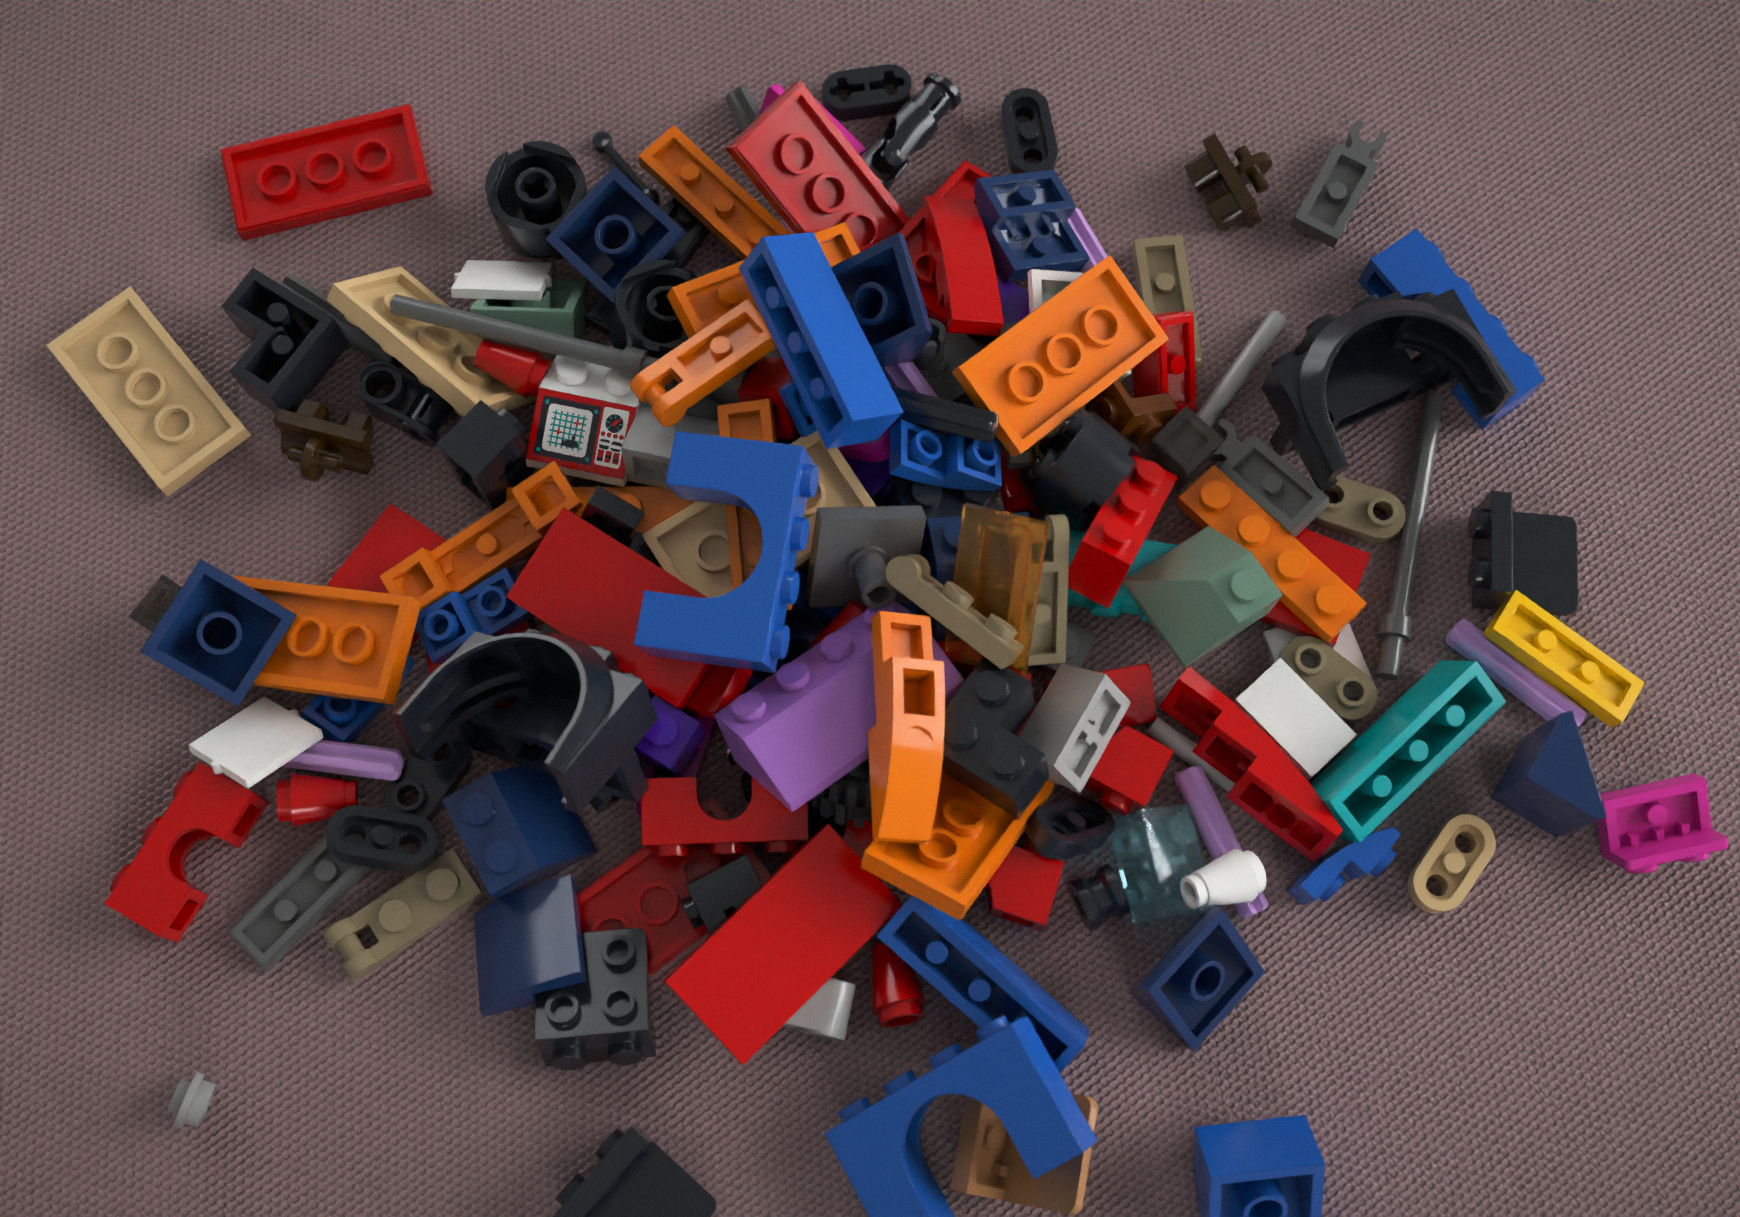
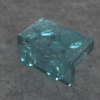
(1153, 856)

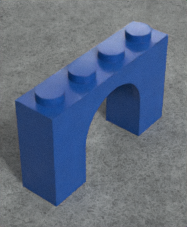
(748, 623)
(1005, 1072)

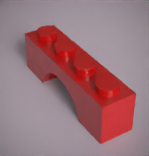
(1125, 770)
(1017, 891)

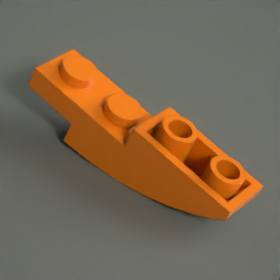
(908, 730)

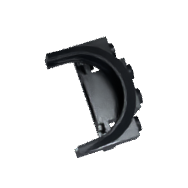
(1361, 367)
(569, 718)

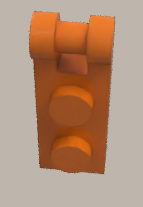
(703, 363)

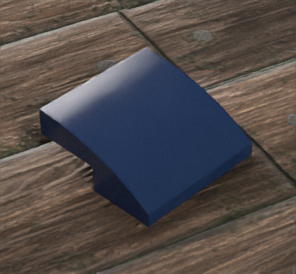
(1029, 224)
(528, 945)

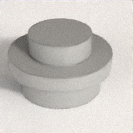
(191, 1100)

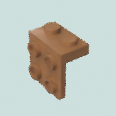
(993, 1168)

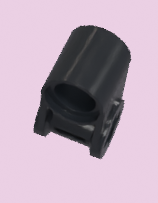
(411, 405)

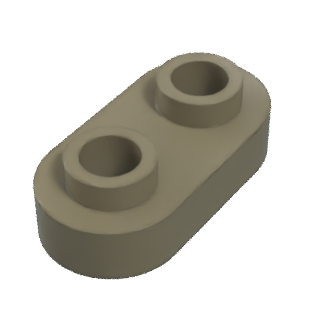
(1355, 515)
(1331, 676)

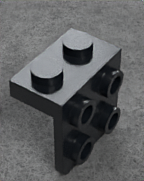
(1522, 554)
(604, 1015)
(634, 1181)

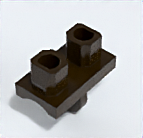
(1215, 165)
(325, 445)

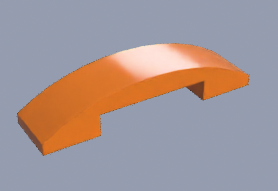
(487, 544)

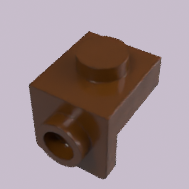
(1136, 417)

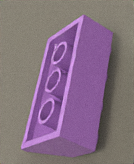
(814, 714)

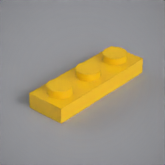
(1564, 658)

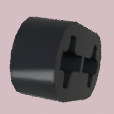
(866, 92)

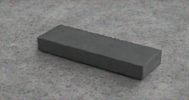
(296, 904)

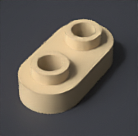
(1449, 866)

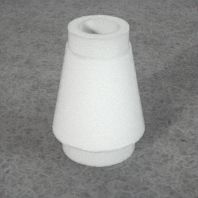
(1224, 881)

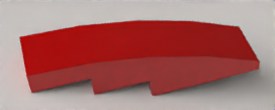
(962, 266)
(1263, 776)

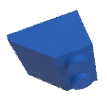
(1258, 1169)

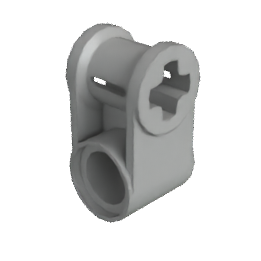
(826, 1011)

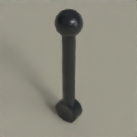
(603, 144)

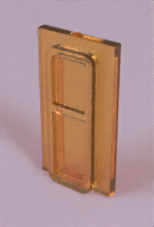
(1002, 571)

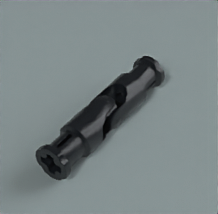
(911, 127)

